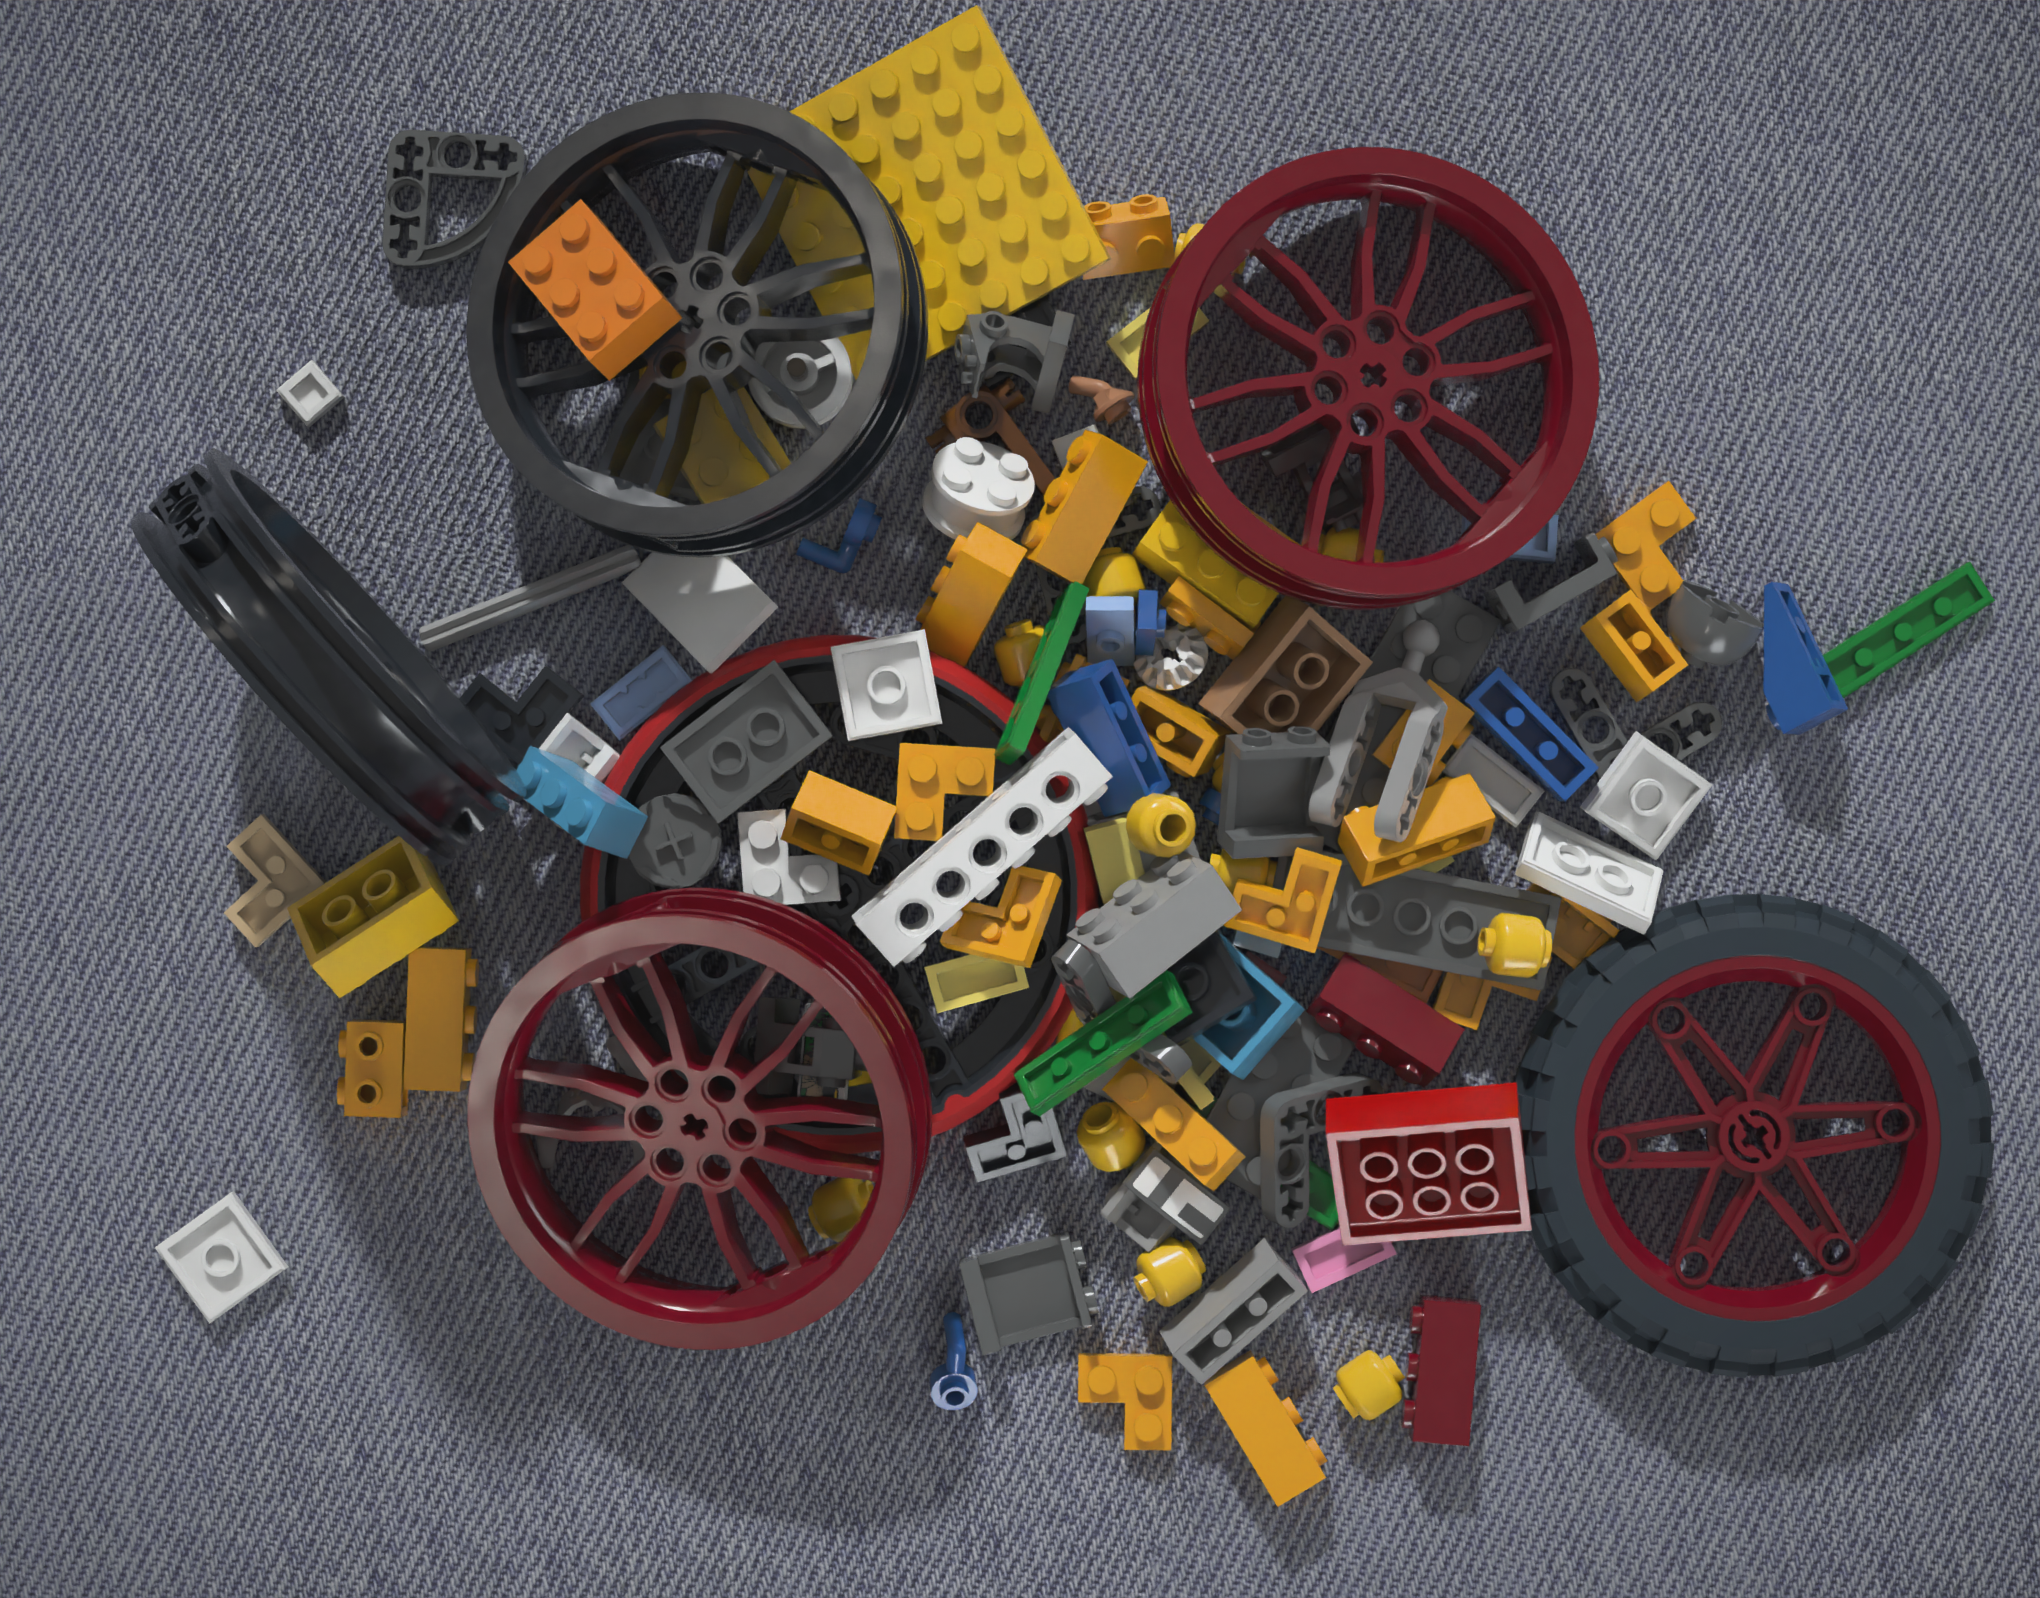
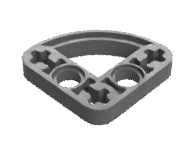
(434, 165)

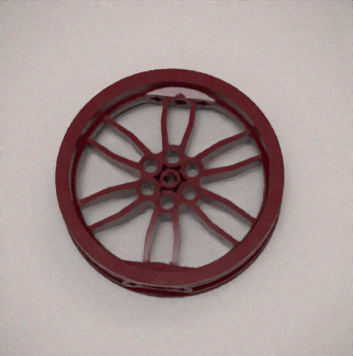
(1541, 288)
(583, 1267)

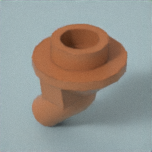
(1110, 402)

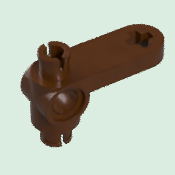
(1002, 425)

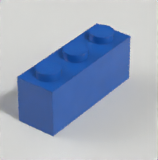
(1105, 719)
(1529, 734)

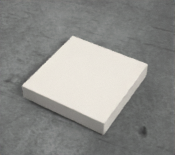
(886, 685)
(1646, 795)
(221, 1257)

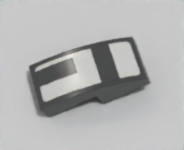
(1176, 1195)

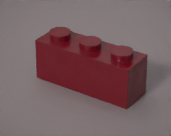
(1384, 1021)
(1442, 1370)

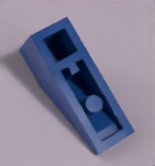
(1795, 672)

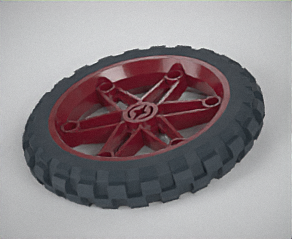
(1942, 1135)

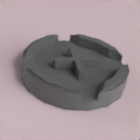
(676, 842)

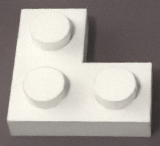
(771, 870)

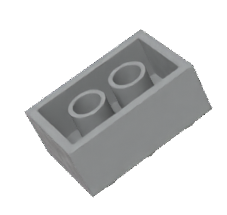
(1155, 921)

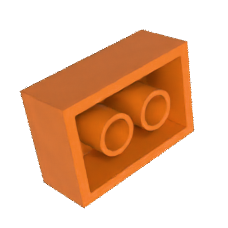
(595, 290)

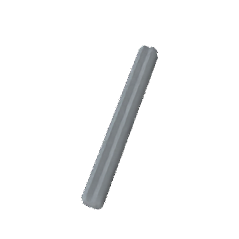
(529, 598)

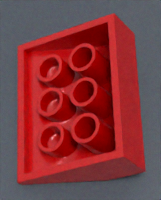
(1428, 1164)

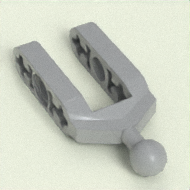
(1354, 732)

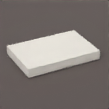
(701, 603)
(1589, 872)

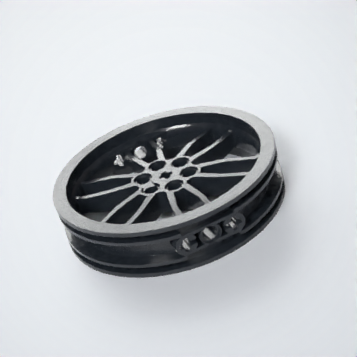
(843, 456)
(326, 657)

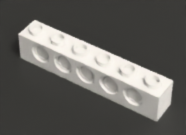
(954, 851)

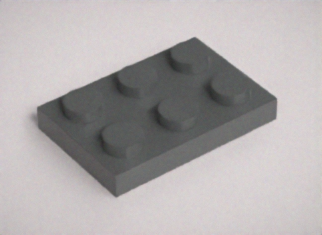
(746, 741)

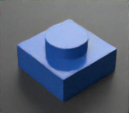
(1149, 622)

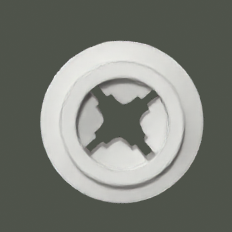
(1168, 673)

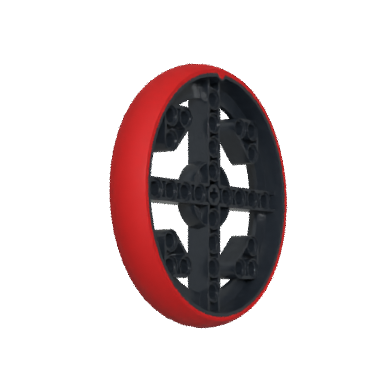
(971, 715)

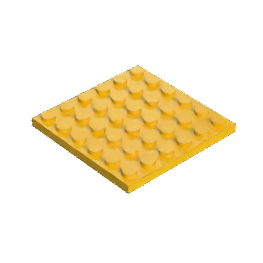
(962, 168)

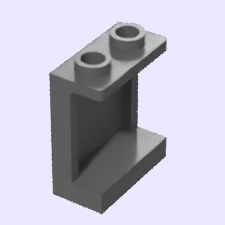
(1516, 614)
(1269, 792)
(1027, 1291)

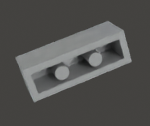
(1233, 1311)

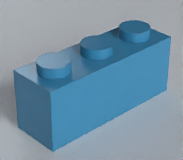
(580, 803)

